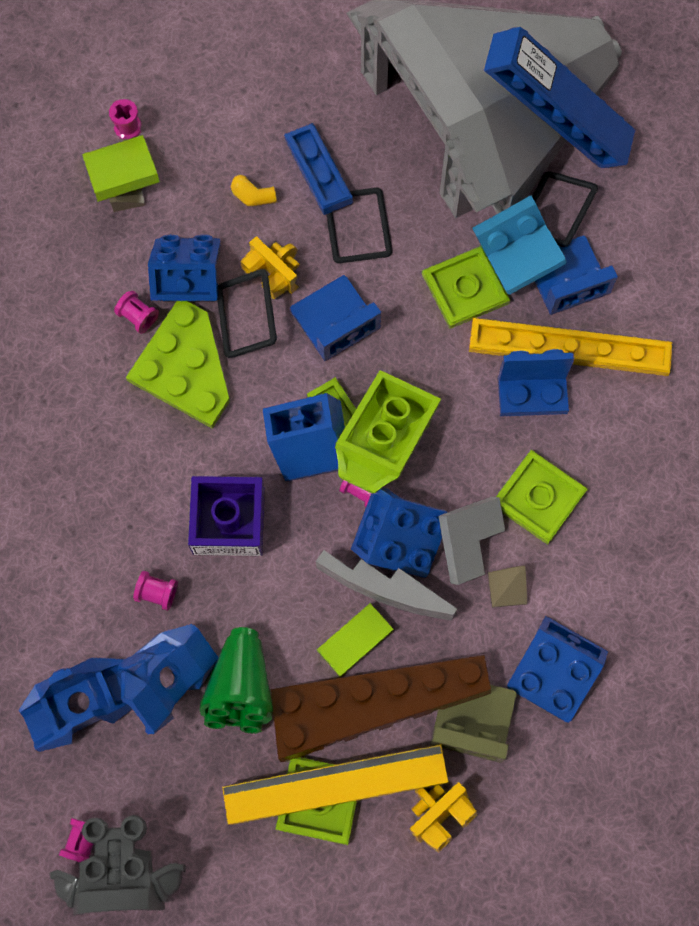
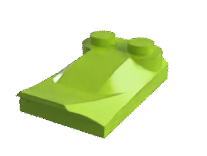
(383, 432)

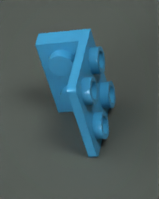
(519, 245)

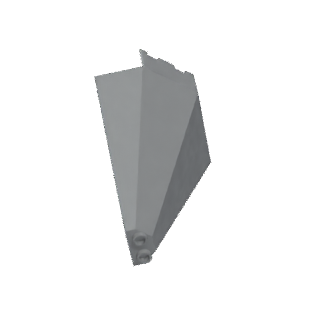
(490, 137)

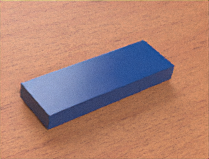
(318, 169)

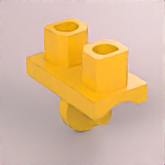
(277, 261)
(429, 826)

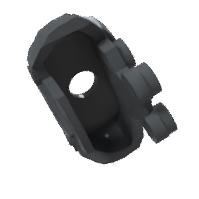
(118, 873)

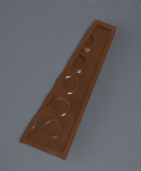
(346, 707)

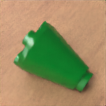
(238, 685)

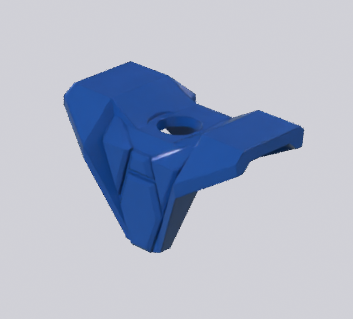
(180, 650)
(48, 709)

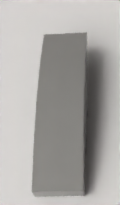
(399, 591)

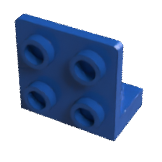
(184, 268)
(577, 280)
(336, 317)
(534, 383)
(398, 534)
(558, 669)

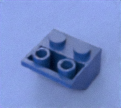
(305, 435)

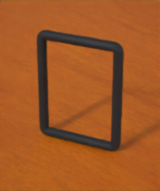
(594, 188)
(385, 228)
(269, 309)

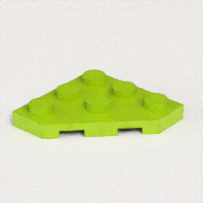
(184, 365)

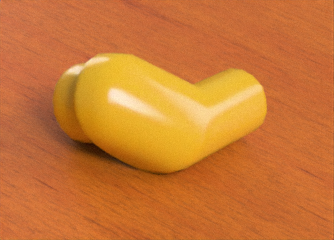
(250, 194)

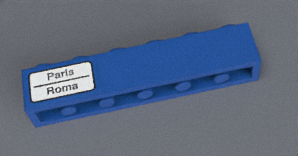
(559, 97)

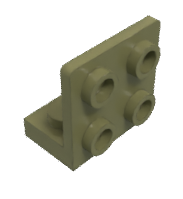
(477, 725)

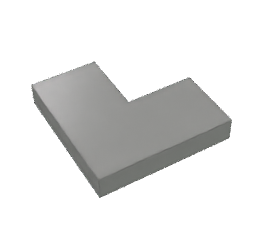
(461, 537)

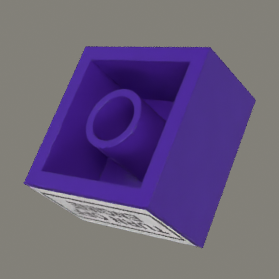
(226, 516)

